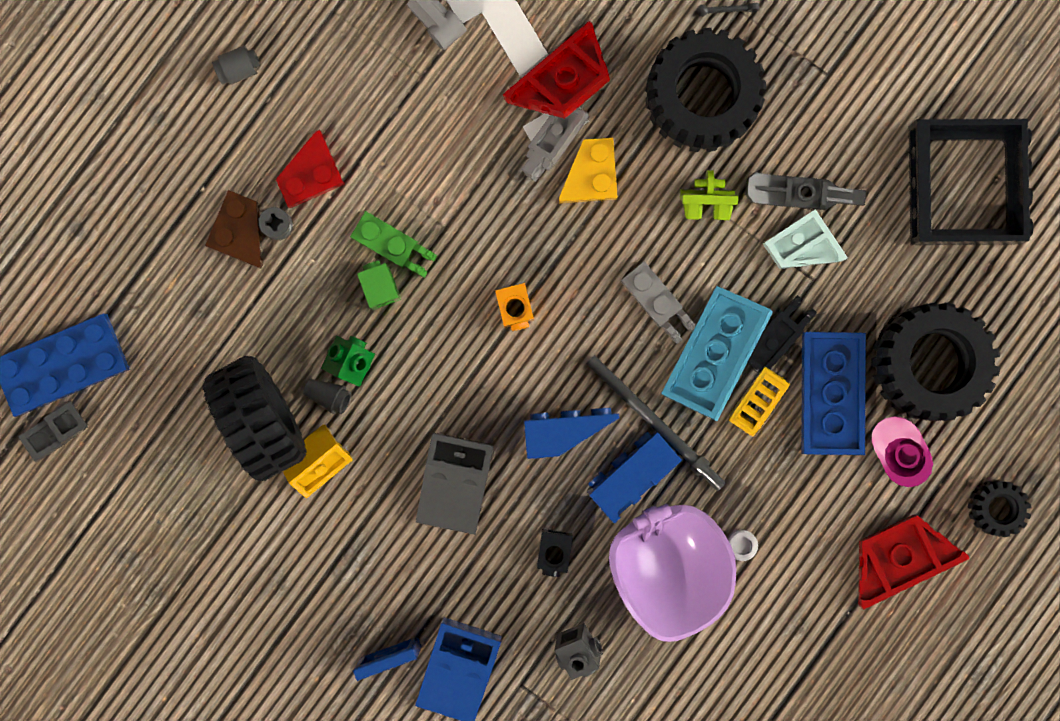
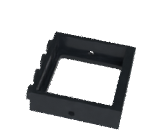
(1018, 168)

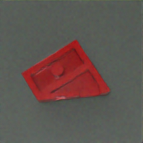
(309, 173)

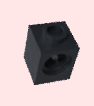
(554, 538)

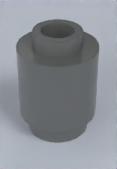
(236, 65)

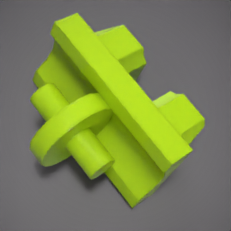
(720, 199)

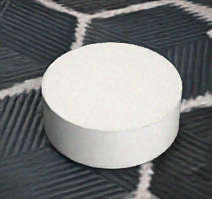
(743, 544)

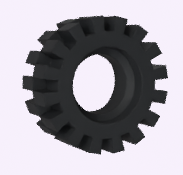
(1017, 513)

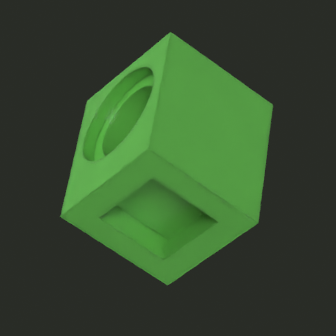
(378, 285)

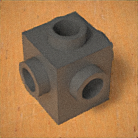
(578, 651)

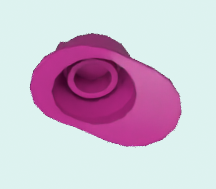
(902, 451)

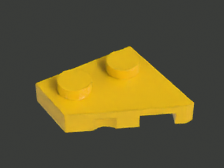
(592, 173)

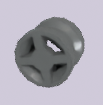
(280, 227)

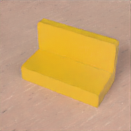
(322, 461)

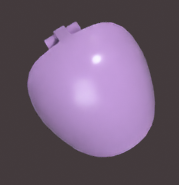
(673, 570)

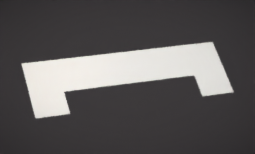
(514, 35)

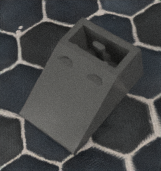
(454, 483)

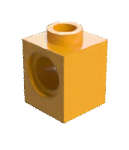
(515, 293)

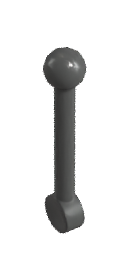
(702, 10)

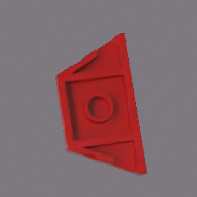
(563, 77)
(902, 558)

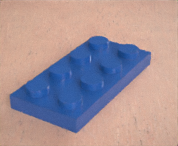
(61, 365)
(833, 393)

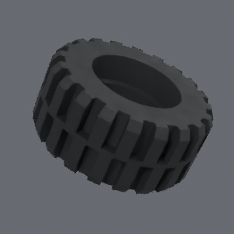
(727, 58)
(974, 355)
(254, 418)

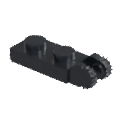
(779, 336)

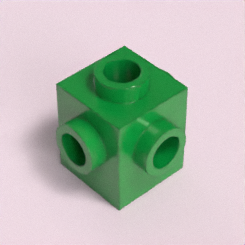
(348, 360)

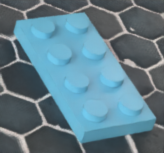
(717, 353)

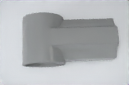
(441, 24)

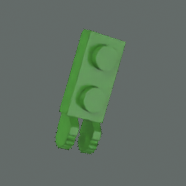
(390, 243)

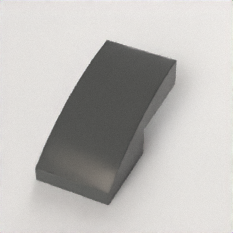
(53, 432)

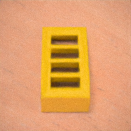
(744, 423)

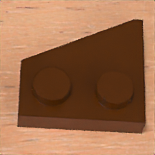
(237, 230)

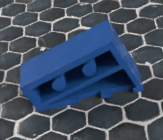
(632, 475)

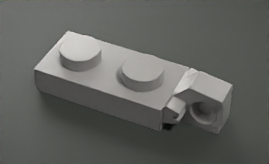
(552, 142)

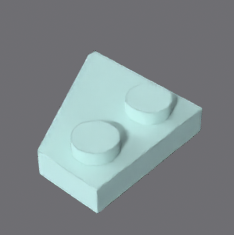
(805, 244)

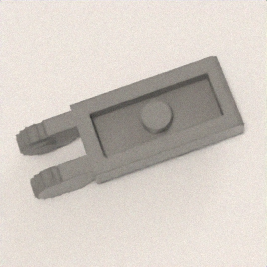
(656, 300)

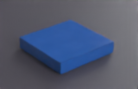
(387, 658)

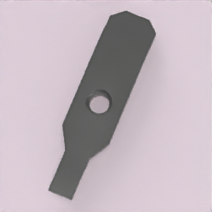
(786, 192)

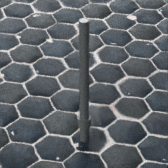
(698, 464)

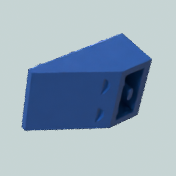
(557, 435)
(458, 670)

